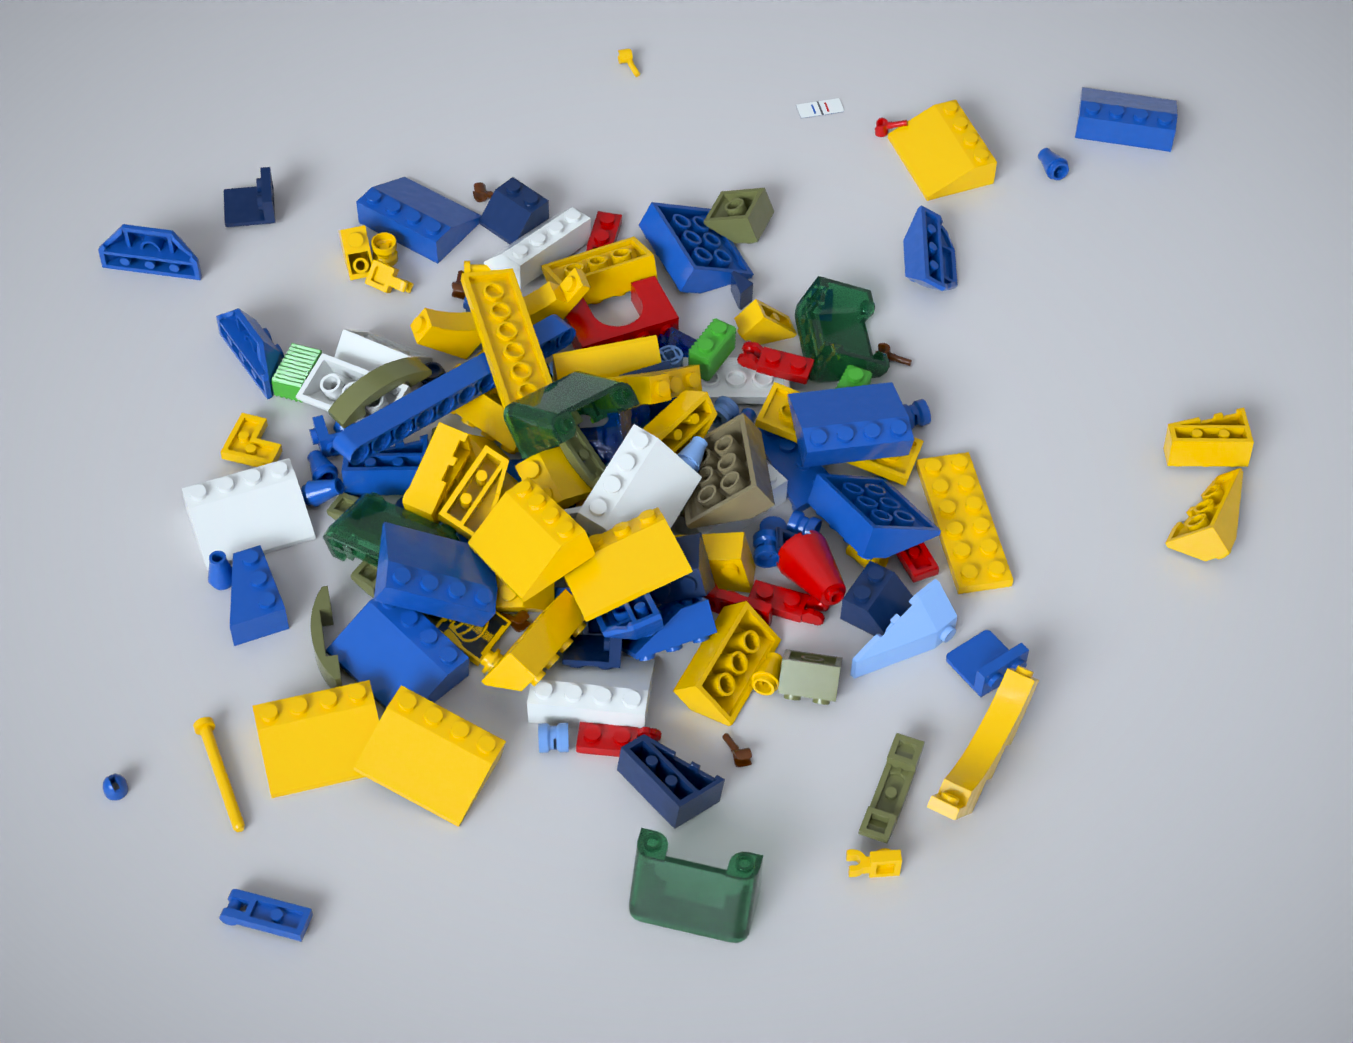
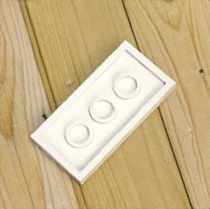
(739, 383)

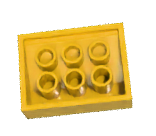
(944, 151)
(530, 540)
(627, 564)
(315, 737)
(430, 755)

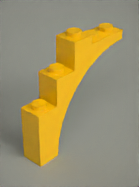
(663, 384)

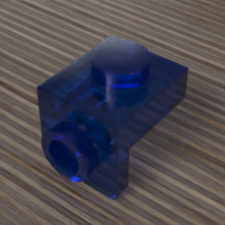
(676, 338)

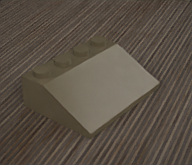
(733, 476)

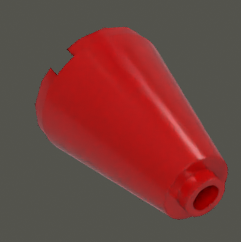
(812, 567)

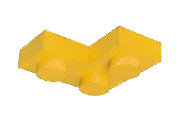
(246, 445)

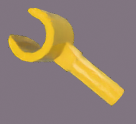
(625, 56)

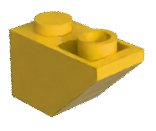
(356, 251)

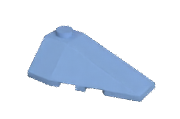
(915, 632)

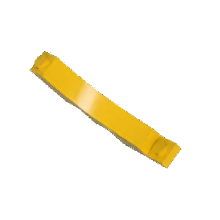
(457, 333)
(980, 759)

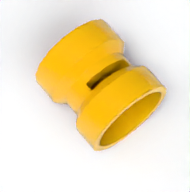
(384, 248)

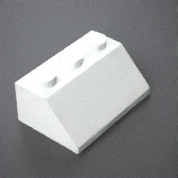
(372, 351)

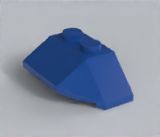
(149, 252)
(929, 252)
(251, 347)
(632, 620)

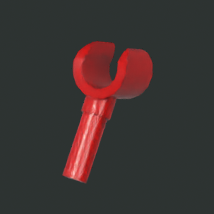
(883, 125)

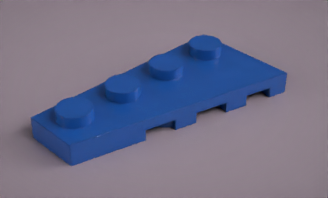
(786, 459)

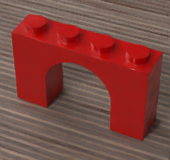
(651, 304)

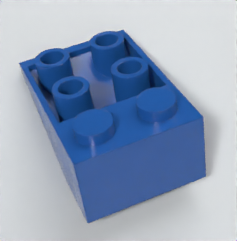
(682, 622)

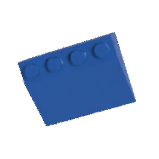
(1126, 119)
(416, 217)
(690, 250)
(850, 424)
(870, 514)
(434, 576)
(399, 649)

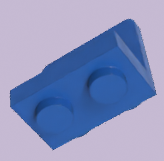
(985, 661)

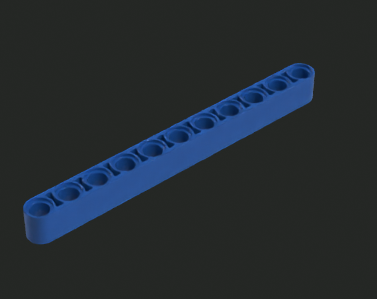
(437, 398)

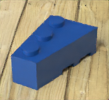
(387, 471)
(255, 600)

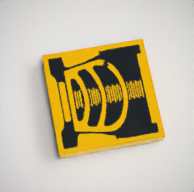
(472, 639)

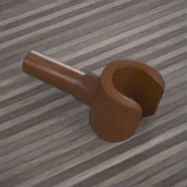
(480, 193)
(458, 291)
(884, 347)
(519, 621)
(740, 756)

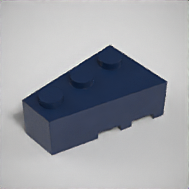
(667, 782)

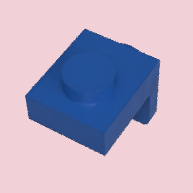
(320, 436)

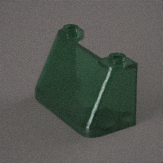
(834, 330)
(545, 415)
(360, 528)
(692, 894)

